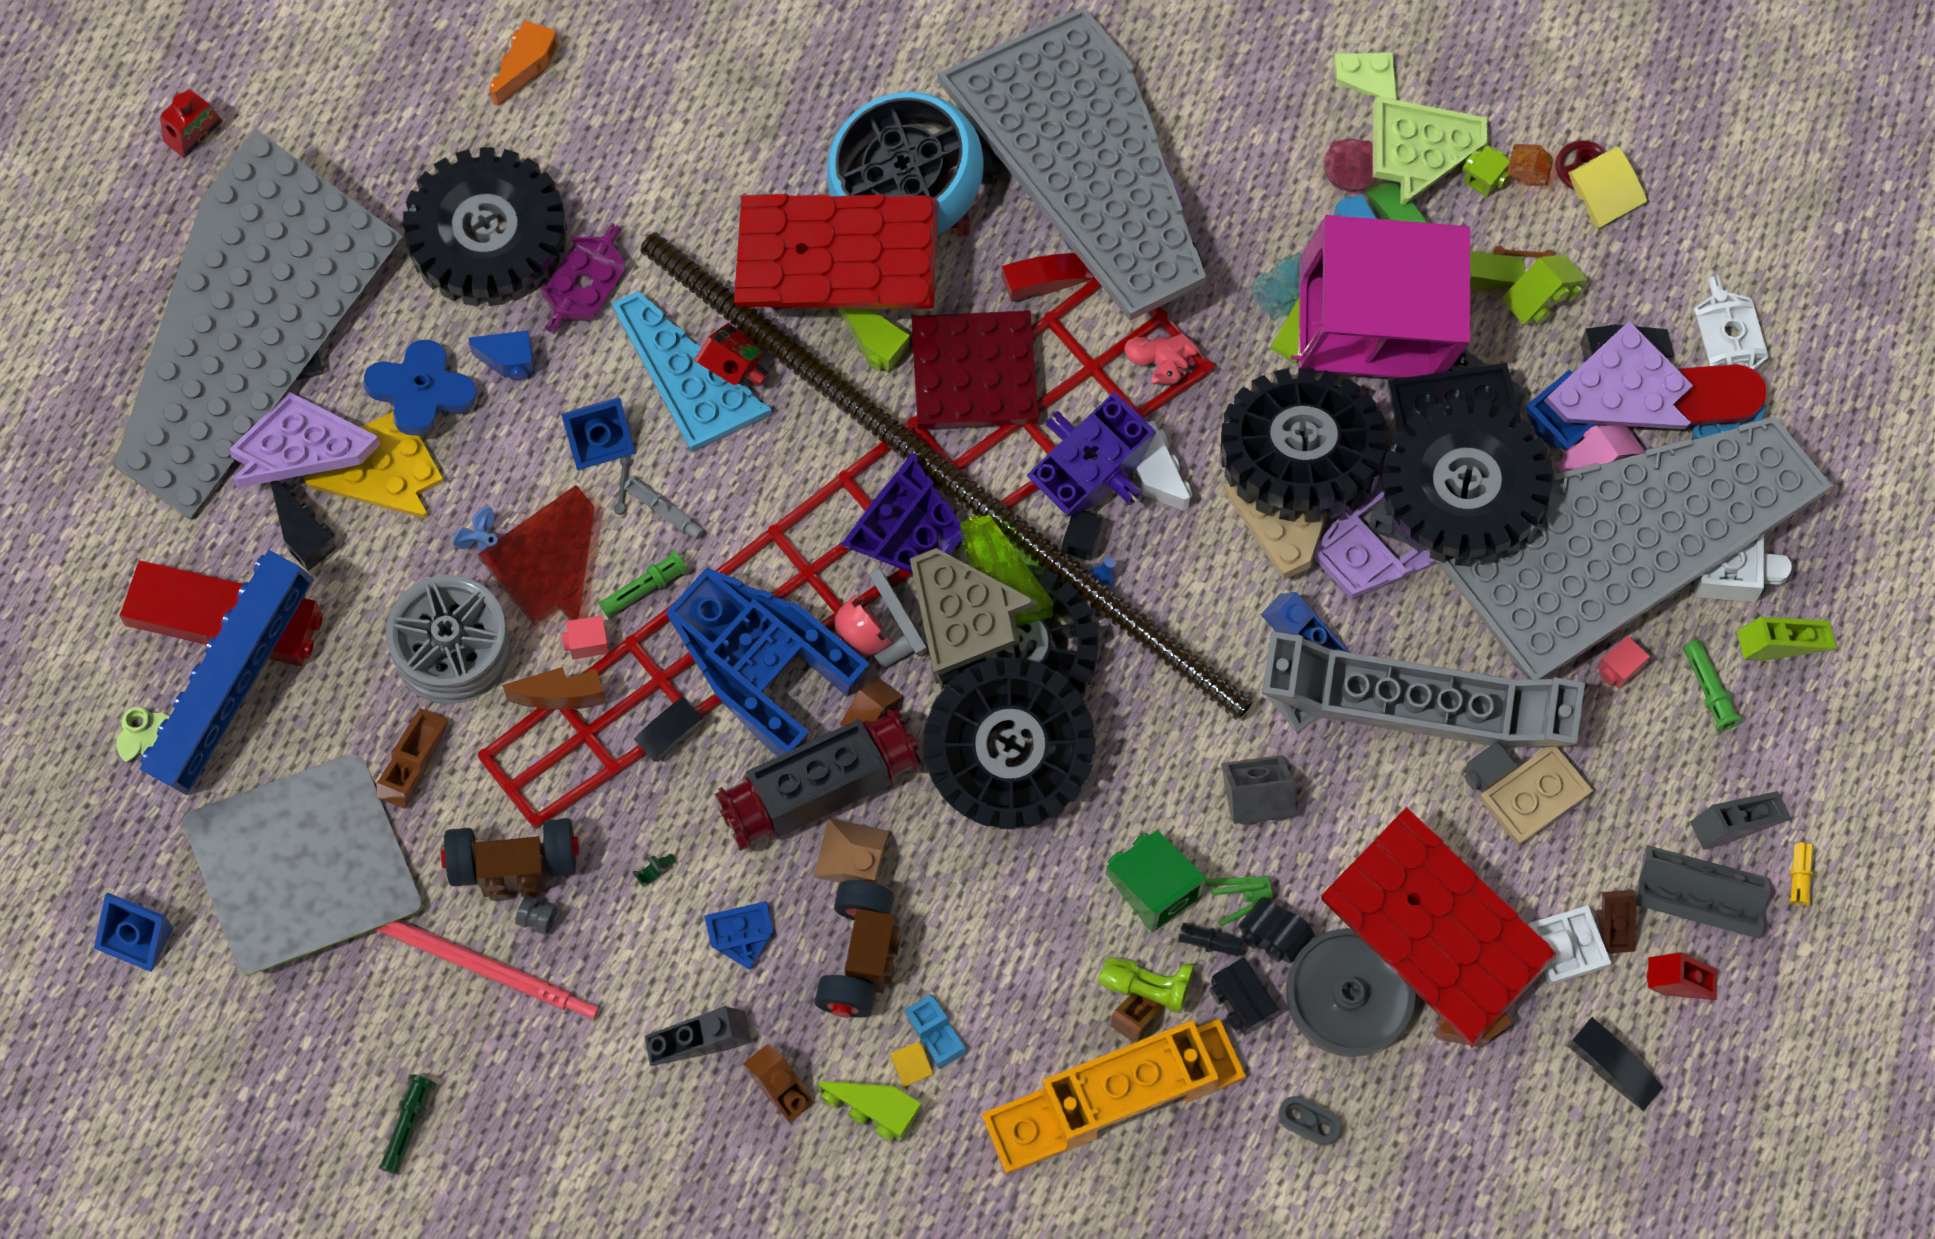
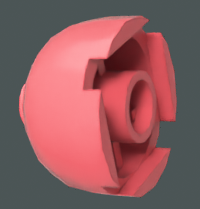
(860, 629)

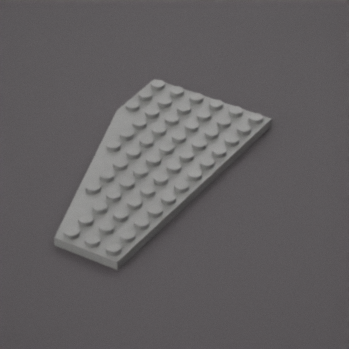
(1085, 150)
(253, 301)
(1632, 537)

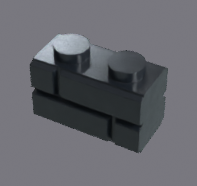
(1243, 997)

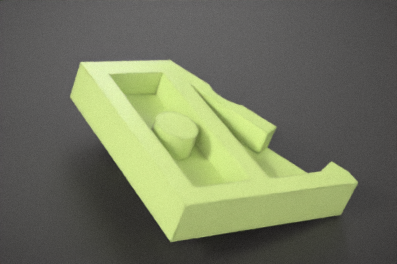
(1367, 73)

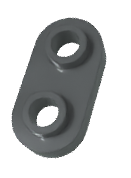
(1310, 1118)

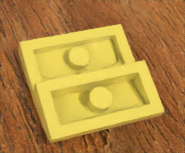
(1607, 186)

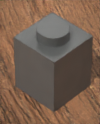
(1488, 768)

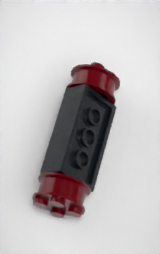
(818, 779)

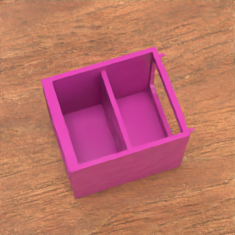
(1384, 297)

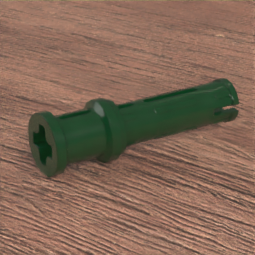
(411, 1110)

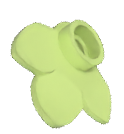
(137, 739)

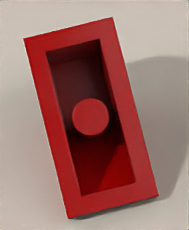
(1681, 976)

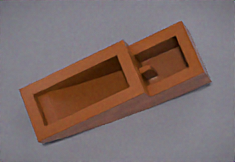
(556, 691)
(411, 758)

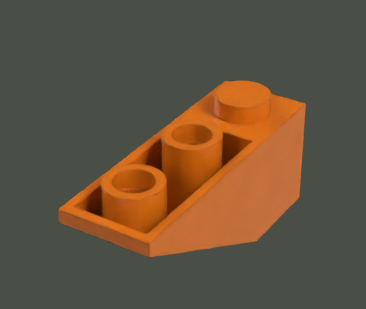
(528, 57)

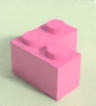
(1600, 446)

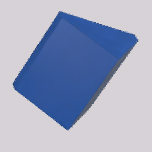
(1549, 424)
(598, 433)
(131, 932)

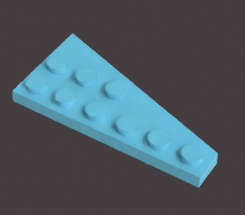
(696, 398)

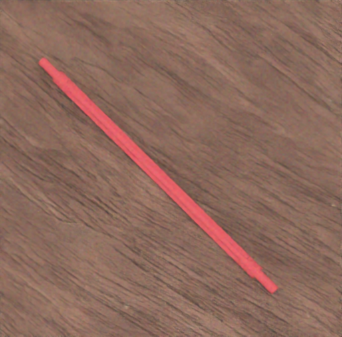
(487, 967)

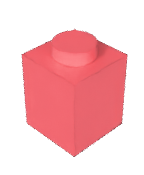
(585, 637)
(1622, 662)

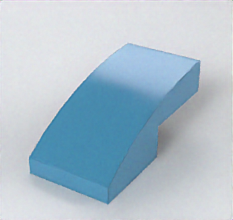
(935, 1031)

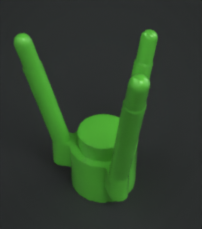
(1252, 890)

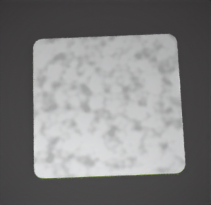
(301, 864)

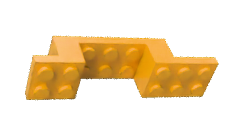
(1111, 1088)

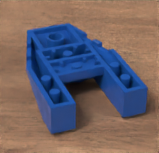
(745, 642)

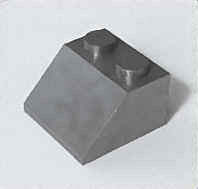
(1259, 789)

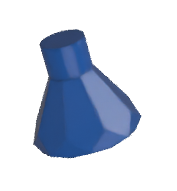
(1105, 572)

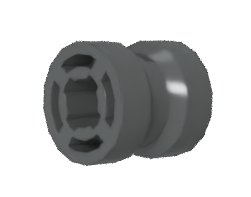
(536, 914)

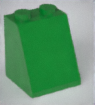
(1155, 879)

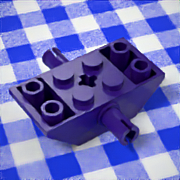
(1072, 476)

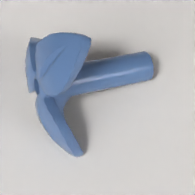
(481, 521)

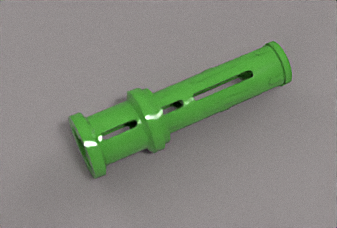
(655, 577)
(1716, 697)

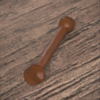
(1499, 250)

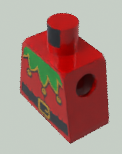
(187, 122)
(732, 356)

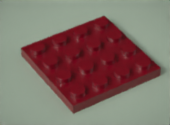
(974, 369)

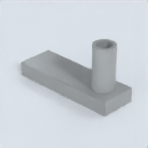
(912, 639)

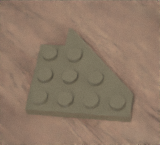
(964, 610)

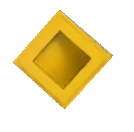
(911, 1064)

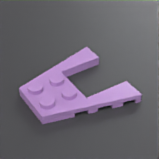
(1358, 558)

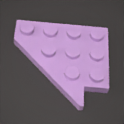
(1623, 386)
(299, 441)

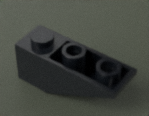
(300, 530)
(699, 1036)

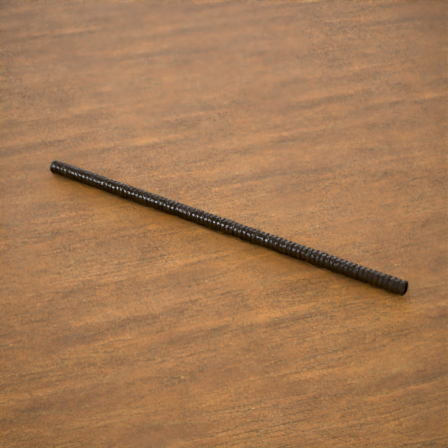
(946, 475)

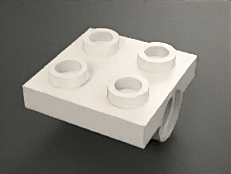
(1576, 944)

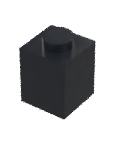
(1082, 535)

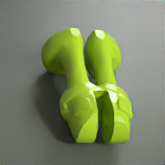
(1129, 978)

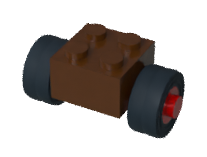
(510, 864)
(869, 953)

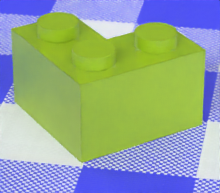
(1543, 285)

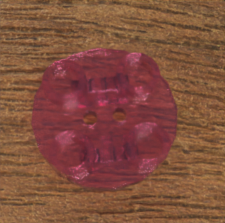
(1339, 165)

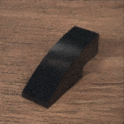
(1615, 1064)

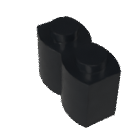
(1275, 930)

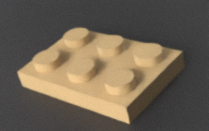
(1535, 794)

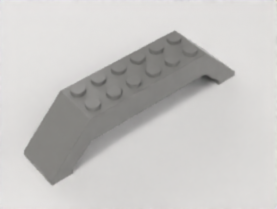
(1422, 696)

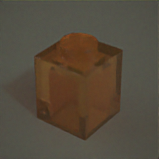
(1530, 164)

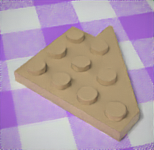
(1285, 542)

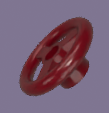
(1587, 151)

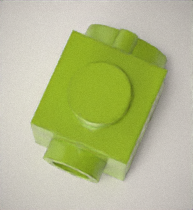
(1486, 170)

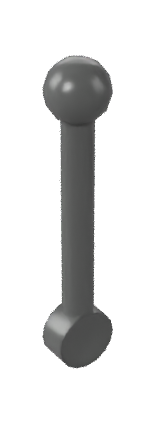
(620, 508)

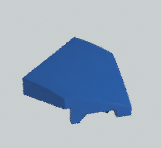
(740, 932)

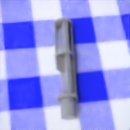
(659, 504)

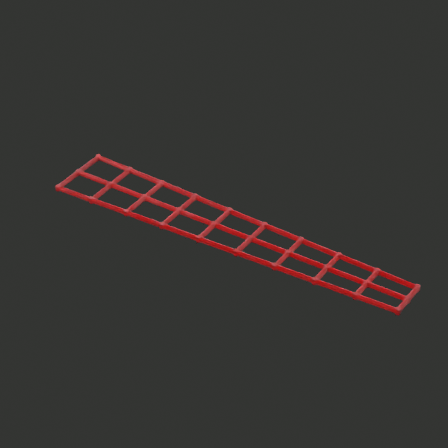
(807, 572)

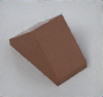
(872, 702)
(1135, 1016)

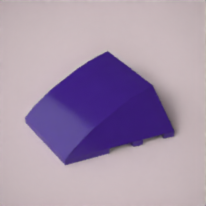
(905, 520)

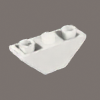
(1159, 474)

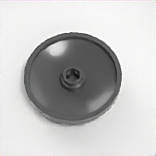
(1347, 996)

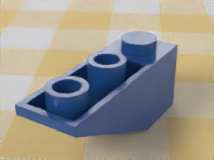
(1293, 616)

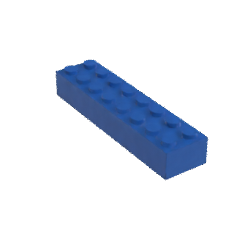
(226, 672)

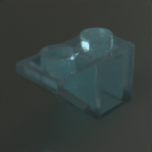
(1279, 289)

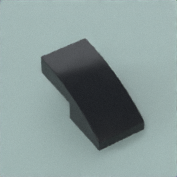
(668, 728)

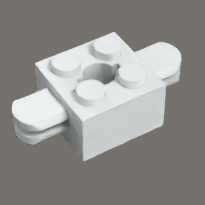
(1749, 570)

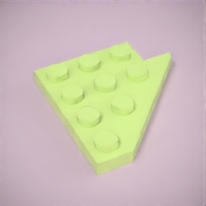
(1421, 143)

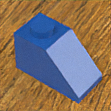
(505, 353)

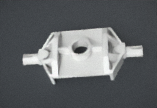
(1726, 310)

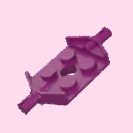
(590, 258)

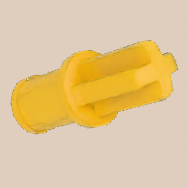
(1801, 874)

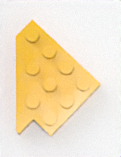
(389, 476)

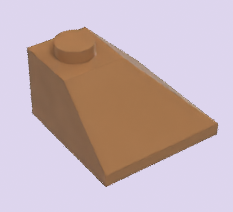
(851, 852)

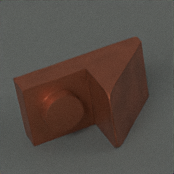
(1618, 921)

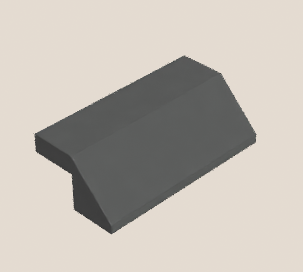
(1702, 891)

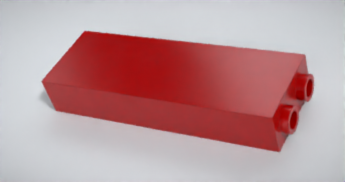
(194, 605)

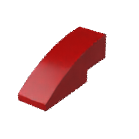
(1044, 275)

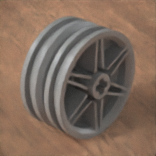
(462, 679)

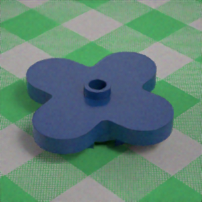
(419, 387)

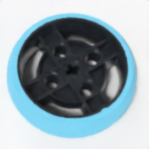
(890, 121)

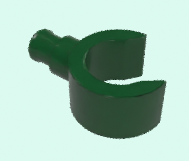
(654, 869)

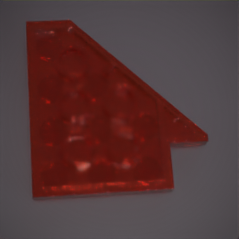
(546, 557)

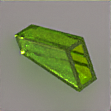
(995, 556)

